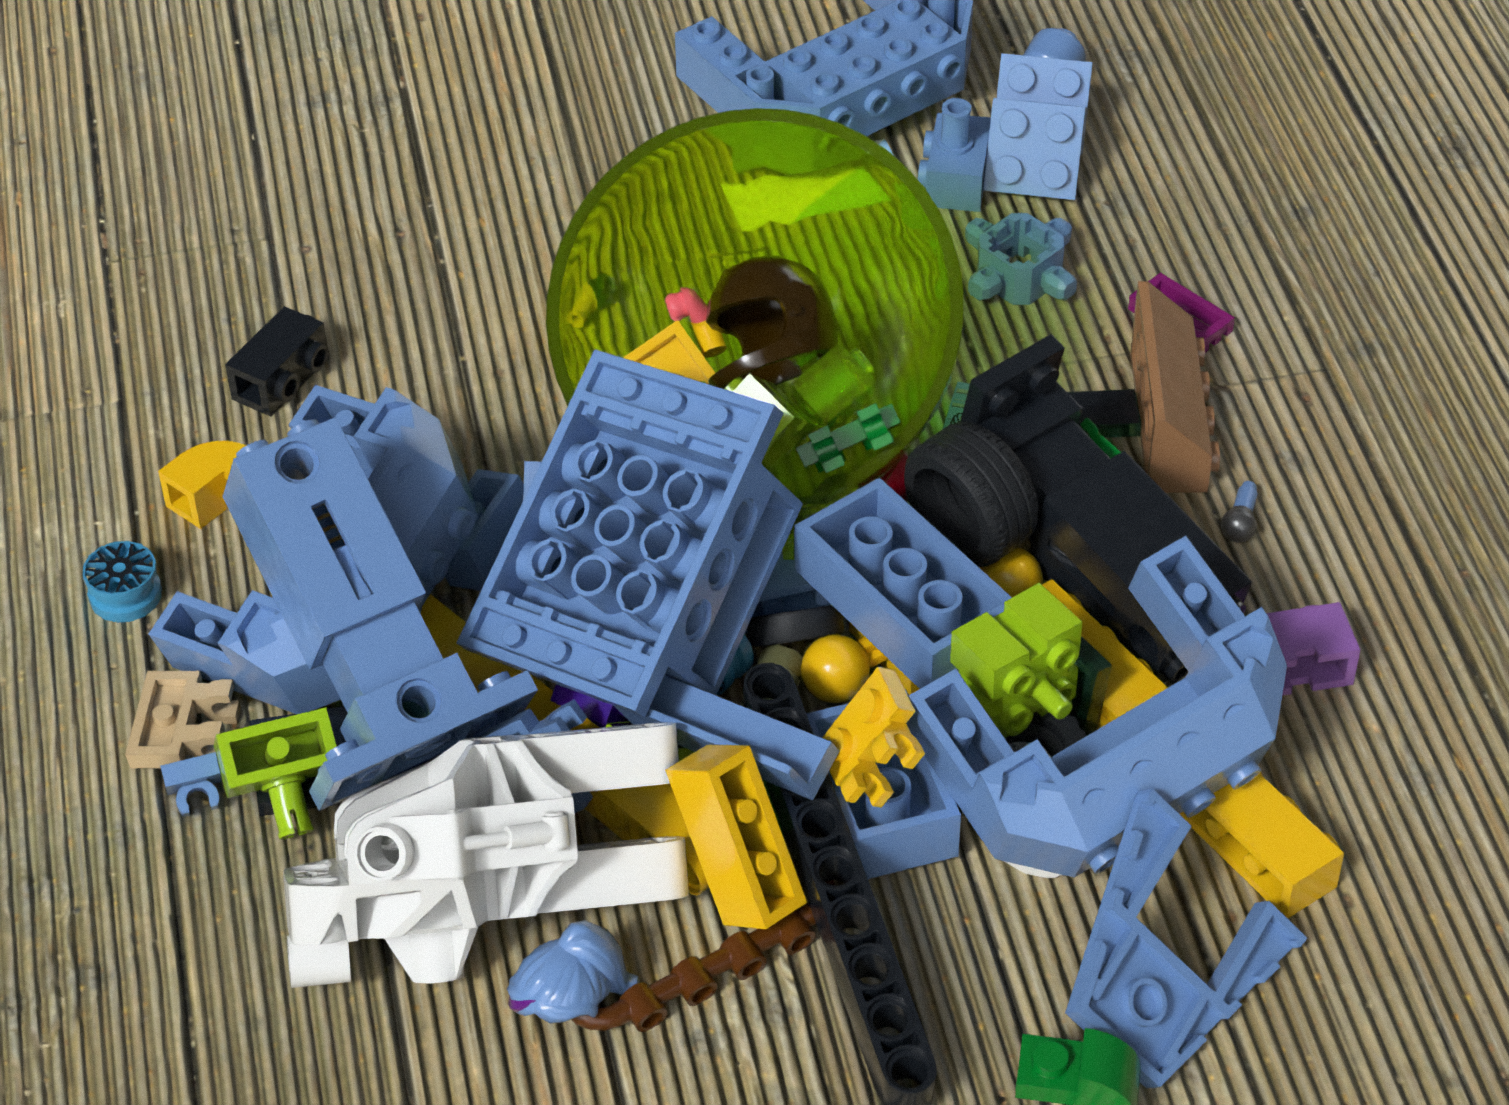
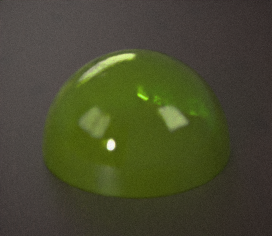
(758, 189)

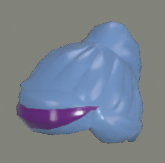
(570, 975)

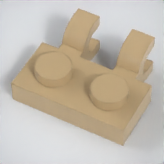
(167, 715)

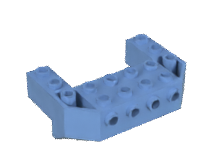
(854, 75)
(427, 504)
(1182, 742)

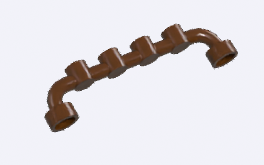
(694, 976)

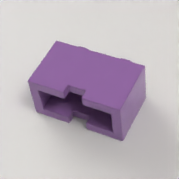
(1316, 646)

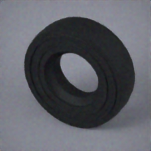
(795, 626)

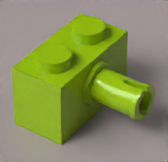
(277, 760)

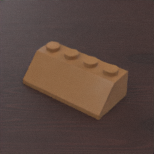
(1172, 395)

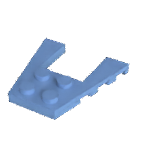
(1136, 983)

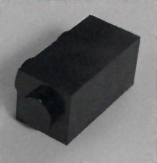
(277, 361)

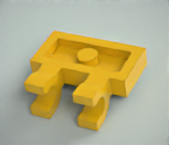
(872, 732)

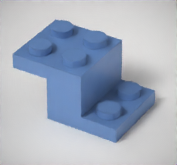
(1038, 126)

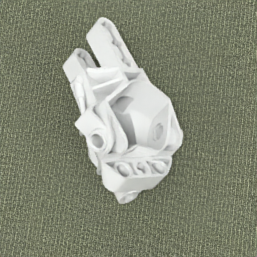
(478, 842)

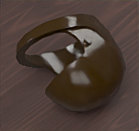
(775, 314)

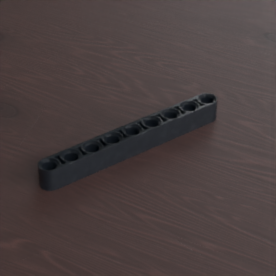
(847, 907)

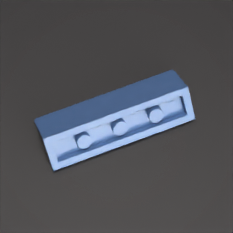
(782, 752)

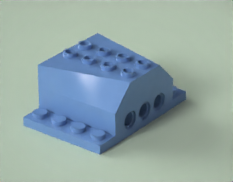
(638, 539)

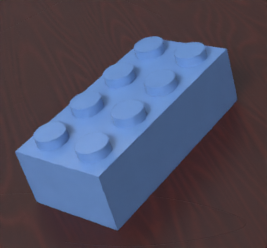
(894, 578)

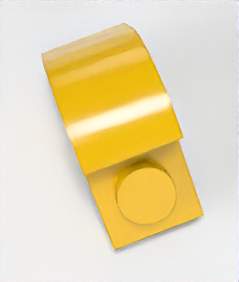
(197, 479)

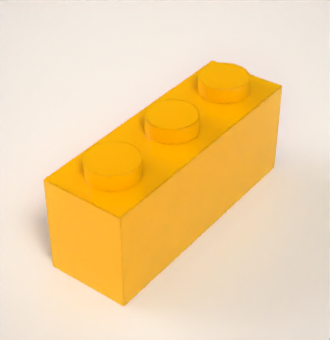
(736, 836)

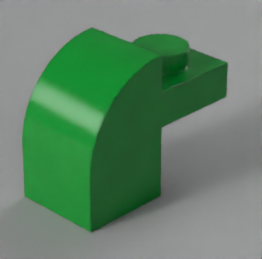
(1078, 1072)

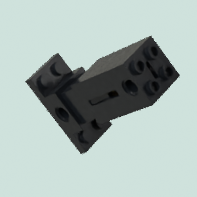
(1092, 510)

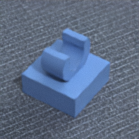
(192, 776)

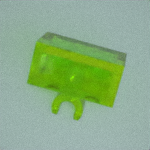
(832, 385)

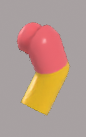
(690, 304)

